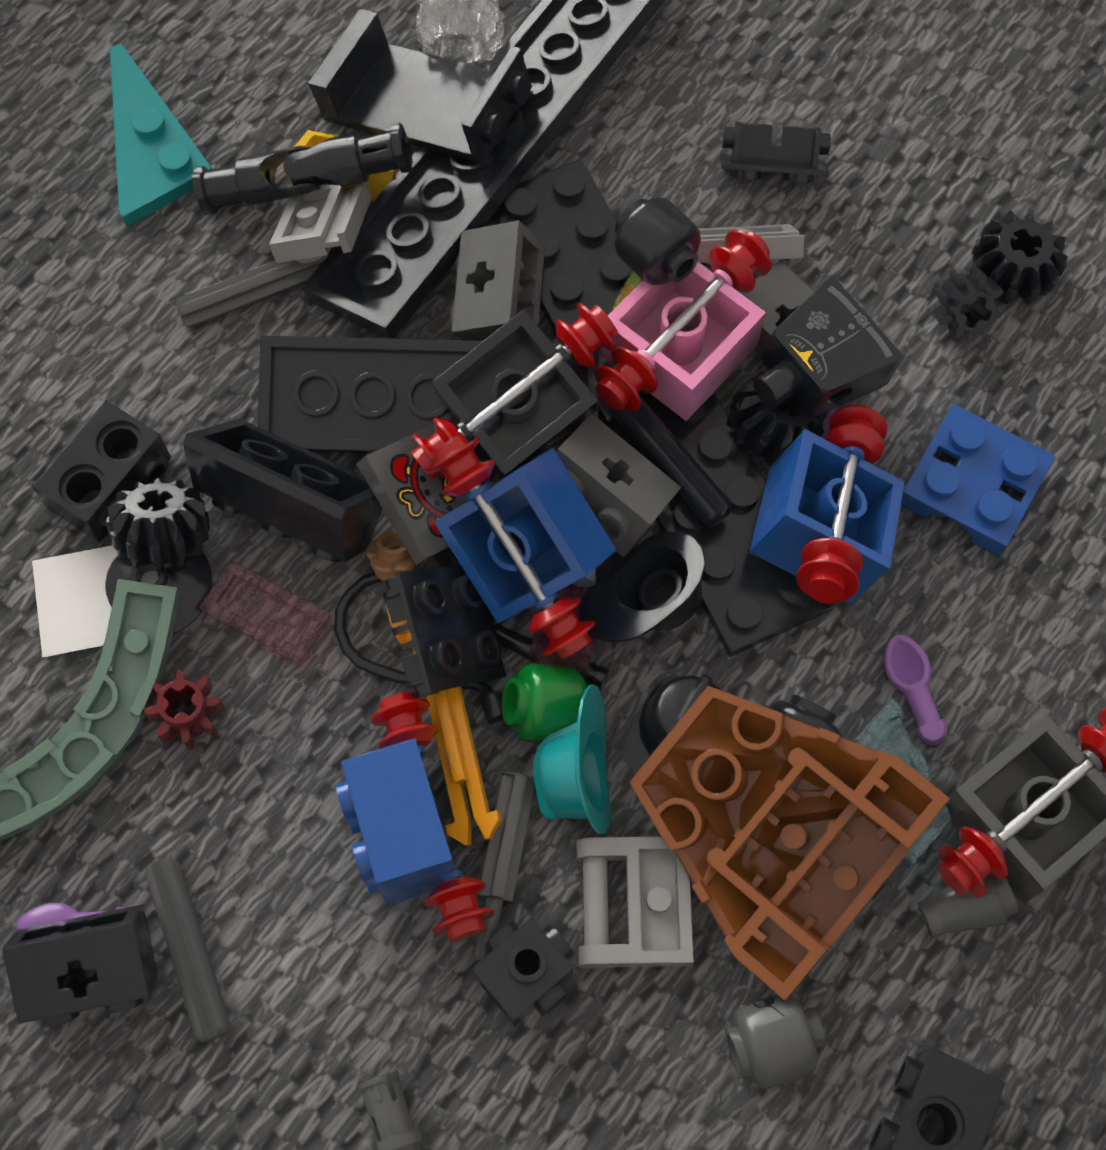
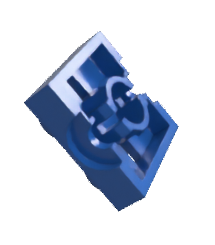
(972, 487)

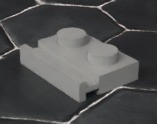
(320, 221)
(781, 240)

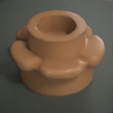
(389, 556)

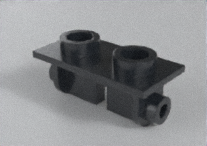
(754, 154)

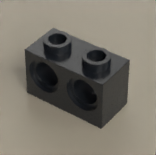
(92, 465)

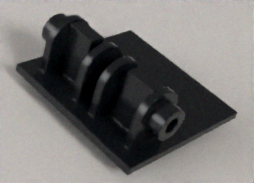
(447, 630)

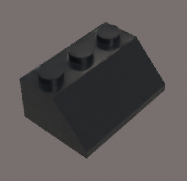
(283, 488)

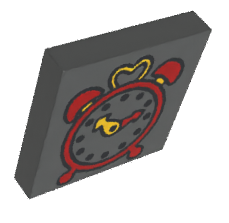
(410, 495)

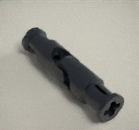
(332, 162)

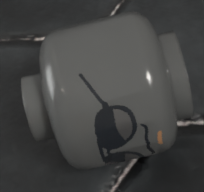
(774, 1041)

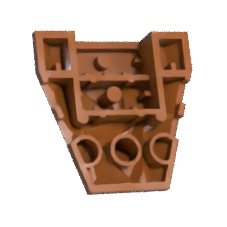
(781, 827)

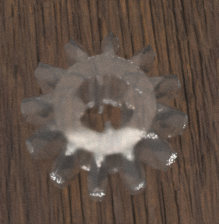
(460, 29)

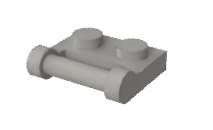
(656, 904)

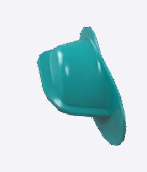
(572, 767)

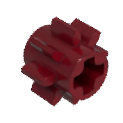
(187, 693)

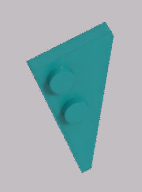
(150, 145)

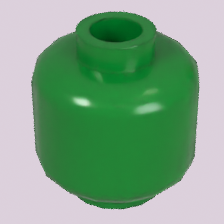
(542, 700)

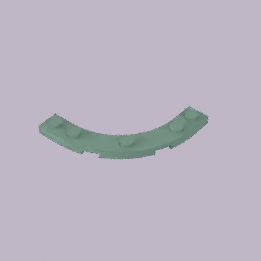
(103, 718)

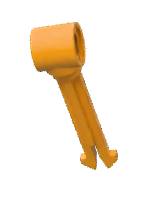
(459, 762)

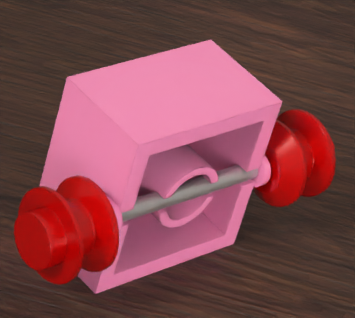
(686, 333)

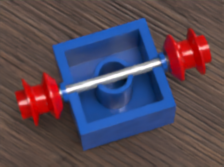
(831, 509)
(523, 539)
(400, 826)

